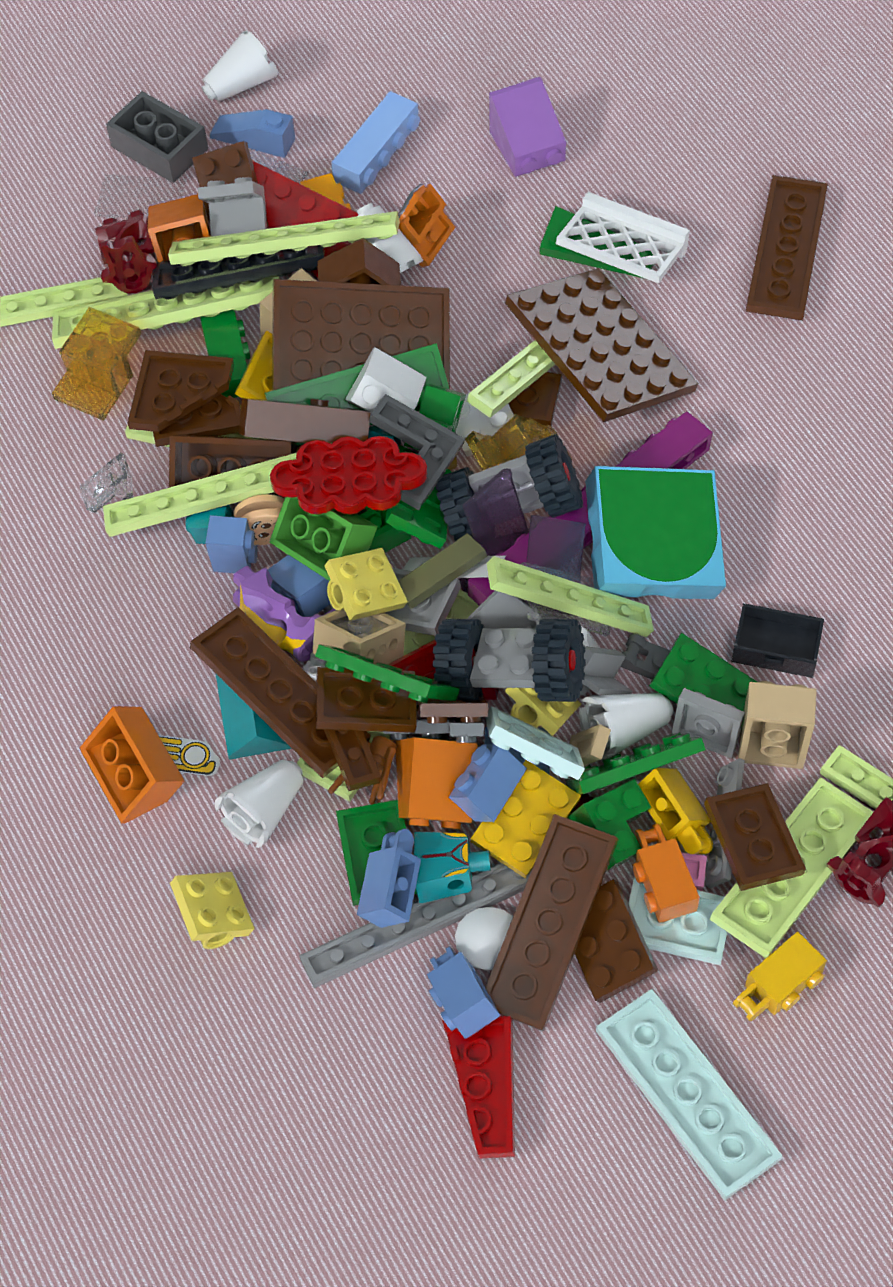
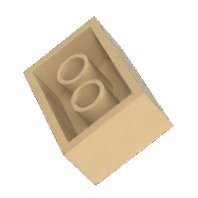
(777, 724)

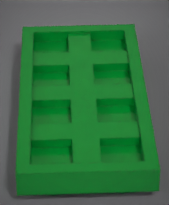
(423, 524)
(643, 759)

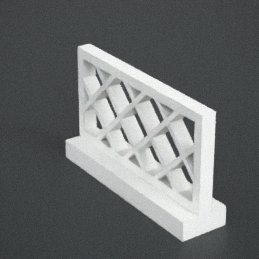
(628, 226)

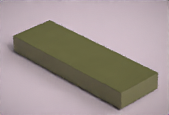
(441, 570)

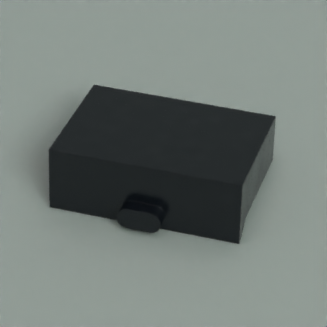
(778, 640)

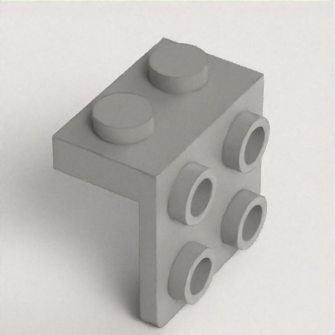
(234, 206)
(503, 612)

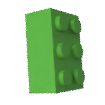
(320, 537)

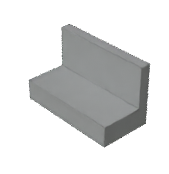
(601, 669)

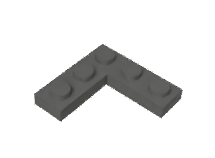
(436, 443)
(462, 731)

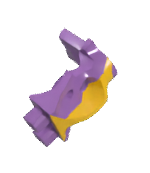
(274, 612)

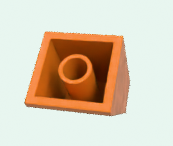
(176, 221)
(427, 779)

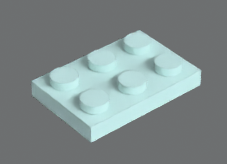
(534, 744)
(684, 936)

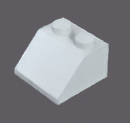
(385, 376)

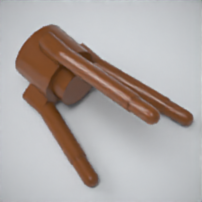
(383, 753)

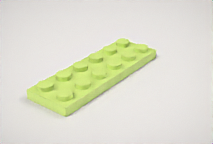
(821, 829)

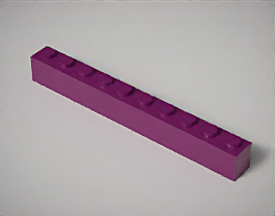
(672, 448)

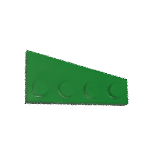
(558, 222)
(364, 669)

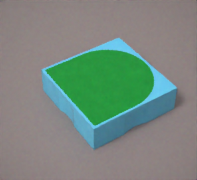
(655, 532)

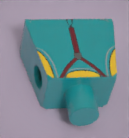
(446, 864)

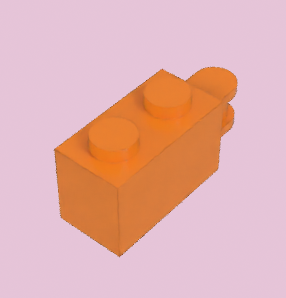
(664, 876)

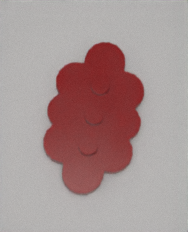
(348, 475)

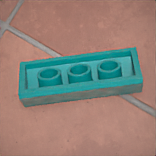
(243, 729)

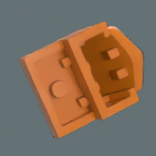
(425, 222)

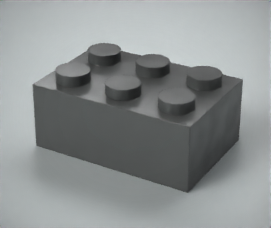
(157, 136)

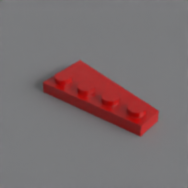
(487, 1085)

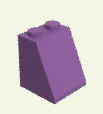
(526, 127)

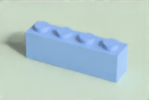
(375, 142)

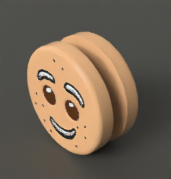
(261, 514)

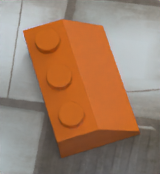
(131, 762)

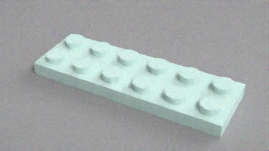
(689, 1094)

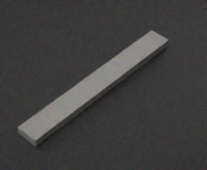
(373, 942)

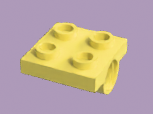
(364, 584)
(533, 711)
(212, 908)

